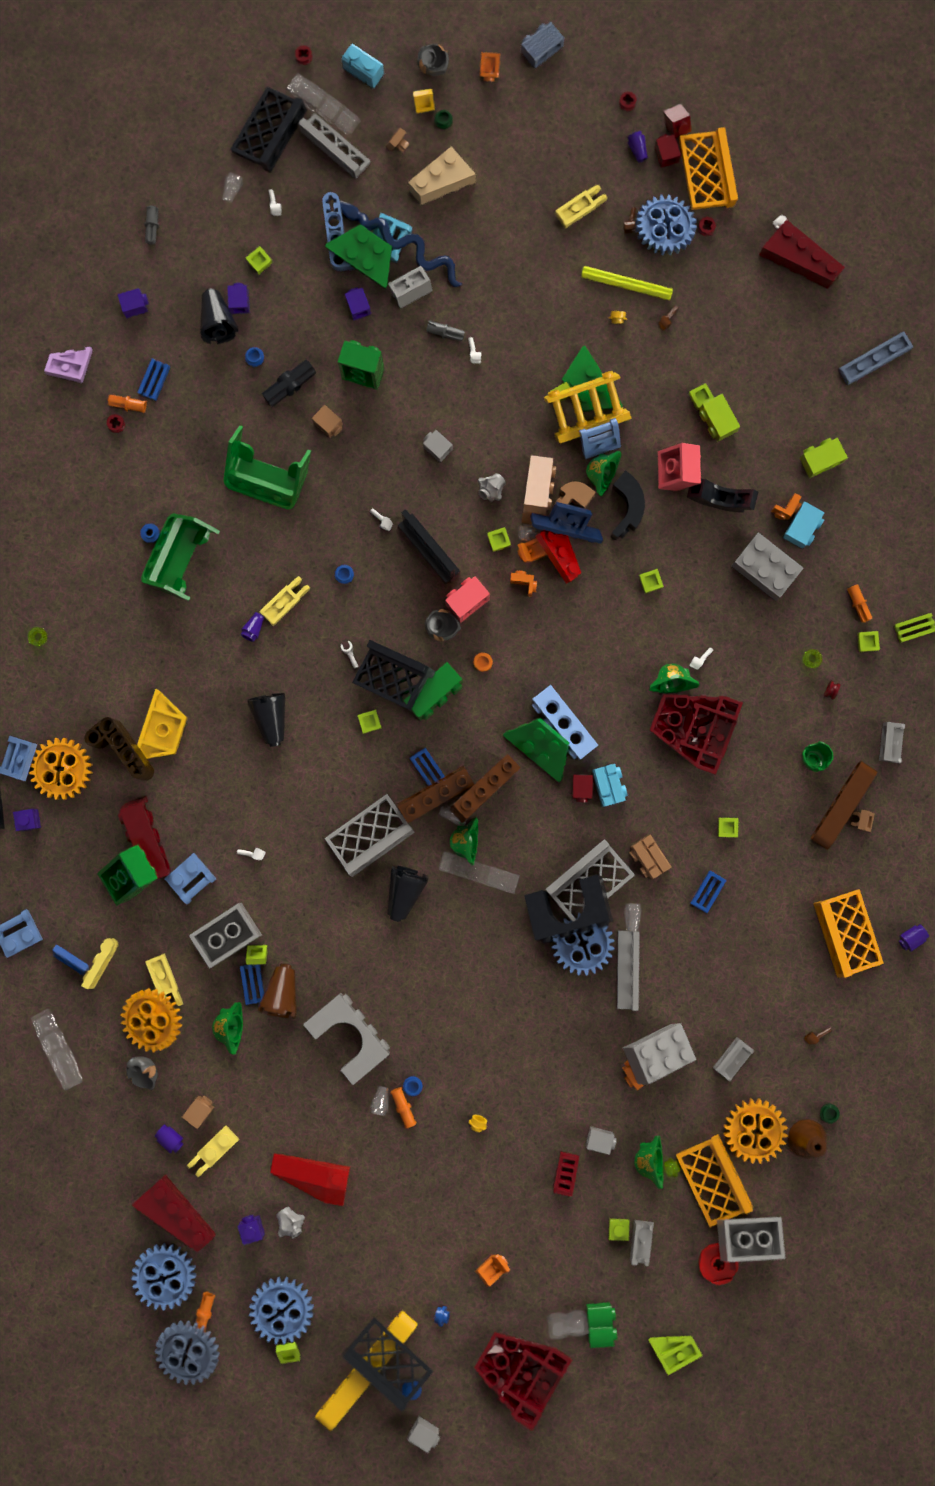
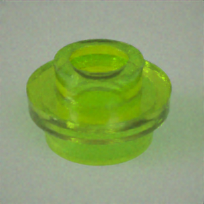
(31, 636)
(818, 658)
(672, 1168)

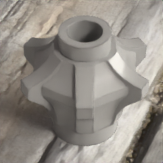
(491, 487)
(289, 1223)

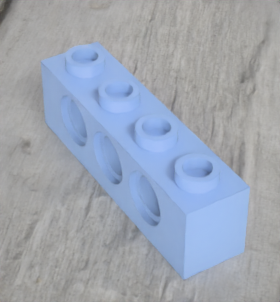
(550, 696)

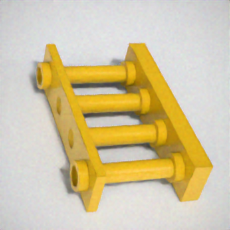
(568, 433)

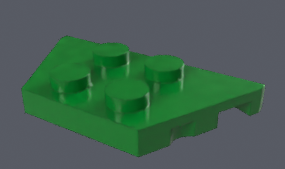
(364, 253)
(584, 370)
(541, 745)

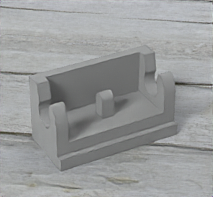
(410, 287)
(891, 742)
(733, 1059)
(641, 1242)

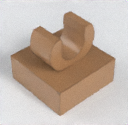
(398, 141)
(865, 822)

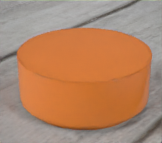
(482, 662)

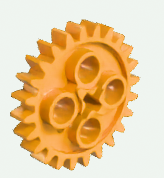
(43, 766)
(151, 1020)
(773, 1132)

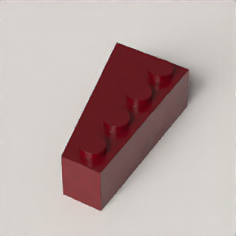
(801, 255)
(140, 832)
(175, 1214)

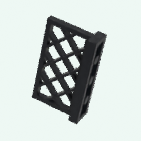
(283, 131)
(428, 547)
(396, 659)
(375, 1377)

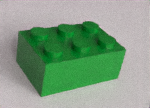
(361, 364)
(436, 691)
(127, 875)

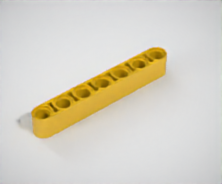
(356, 1384)

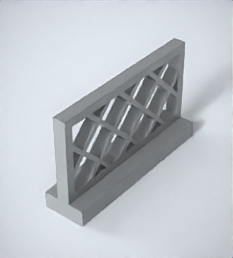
(377, 850)
(581, 867)

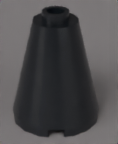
(216, 318)
(269, 717)
(404, 891)

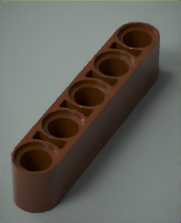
(845, 804)

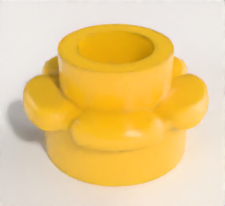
(618, 317)
(478, 1123)

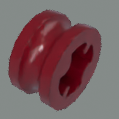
(302, 60)
(632, 98)
(706, 232)
(112, 418)
(832, 690)

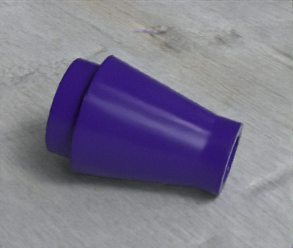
(638, 145)
(252, 628)

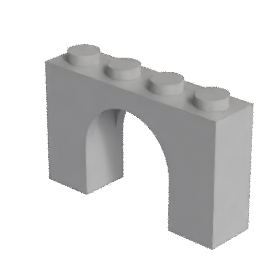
(372, 1050)

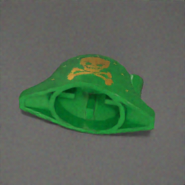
(602, 470)
(673, 679)
(465, 841)
(229, 1026)
(650, 1161)

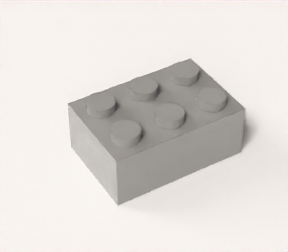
(767, 566)
(225, 935)
(659, 1054)
(751, 1239)

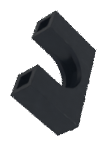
(595, 912)

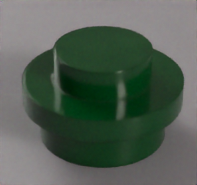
(443, 119)
(829, 1113)

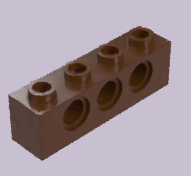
(484, 788)
(435, 794)

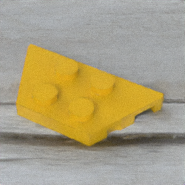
(161, 728)

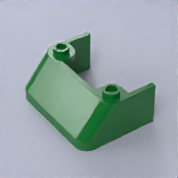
(261, 479)
(174, 552)

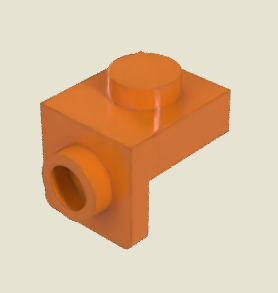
(489, 66)
(792, 506)
(531, 551)
(522, 578)
(630, 1078)
(492, 1269)

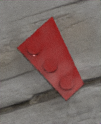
(560, 553)

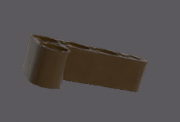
(124, 750)

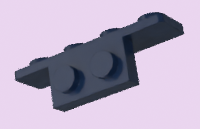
(568, 521)

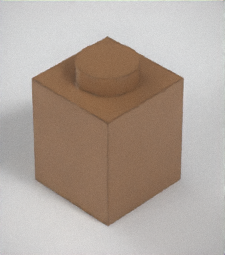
(327, 421)
(198, 1111)

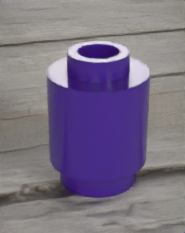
(913, 938)
(169, 1139)

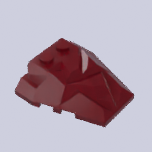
(697, 727)
(527, 1378)

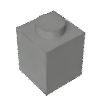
(437, 445)
(600, 1140)
(424, 1434)

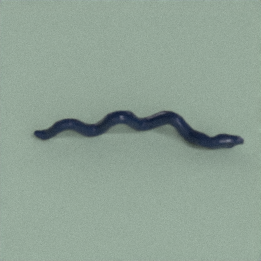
(354, 214)

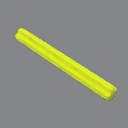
(627, 283)

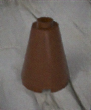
(280, 993)
(807, 1139)

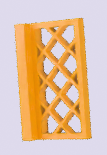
(723, 171)
(835, 942)
(729, 1173)

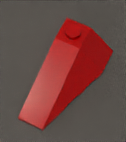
(317, 1178)

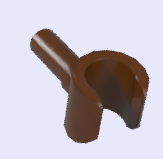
(629, 226)
(664, 323)
(813, 1039)

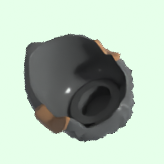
(433, 60)
(442, 625)
(142, 1072)

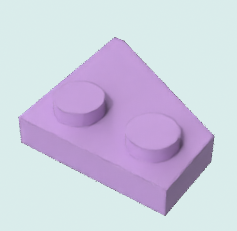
(69, 364)

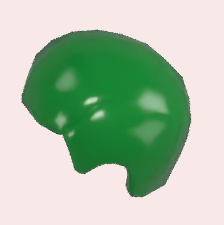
(817, 756)

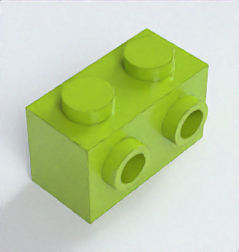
(719, 418)
(823, 457)

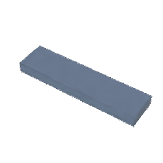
(875, 358)

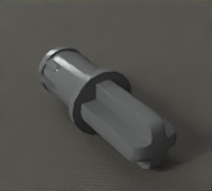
(151, 224)
(445, 331)

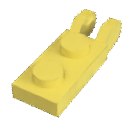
(579, 206)
(283, 602)
(100, 963)
(163, 977)
(214, 1149)

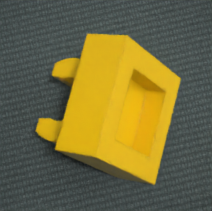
(423, 100)

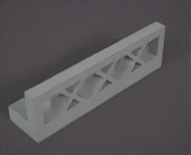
(332, 149)
(628, 970)

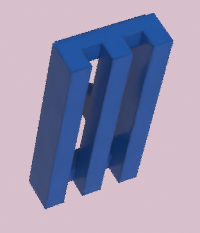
(159, 365)
(418, 755)
(716, 877)
(70, 960)
(252, 983)

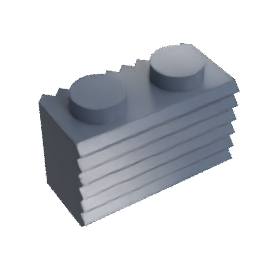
(542, 44)

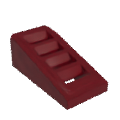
(560, 1190)

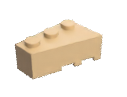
(442, 176)

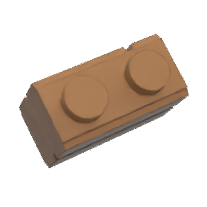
(650, 857)

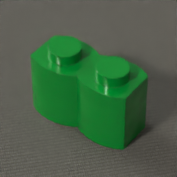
(600, 1325)

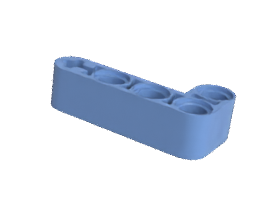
(334, 231)

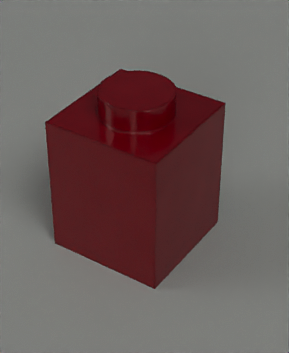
(677, 121)
(667, 150)
(582, 787)

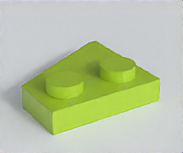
(675, 1351)

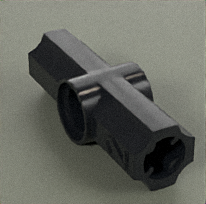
(288, 383)

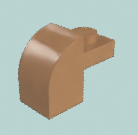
(577, 493)

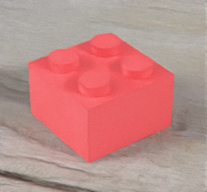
(679, 467)
(467, 598)

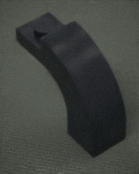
(634, 498)
(723, 498)

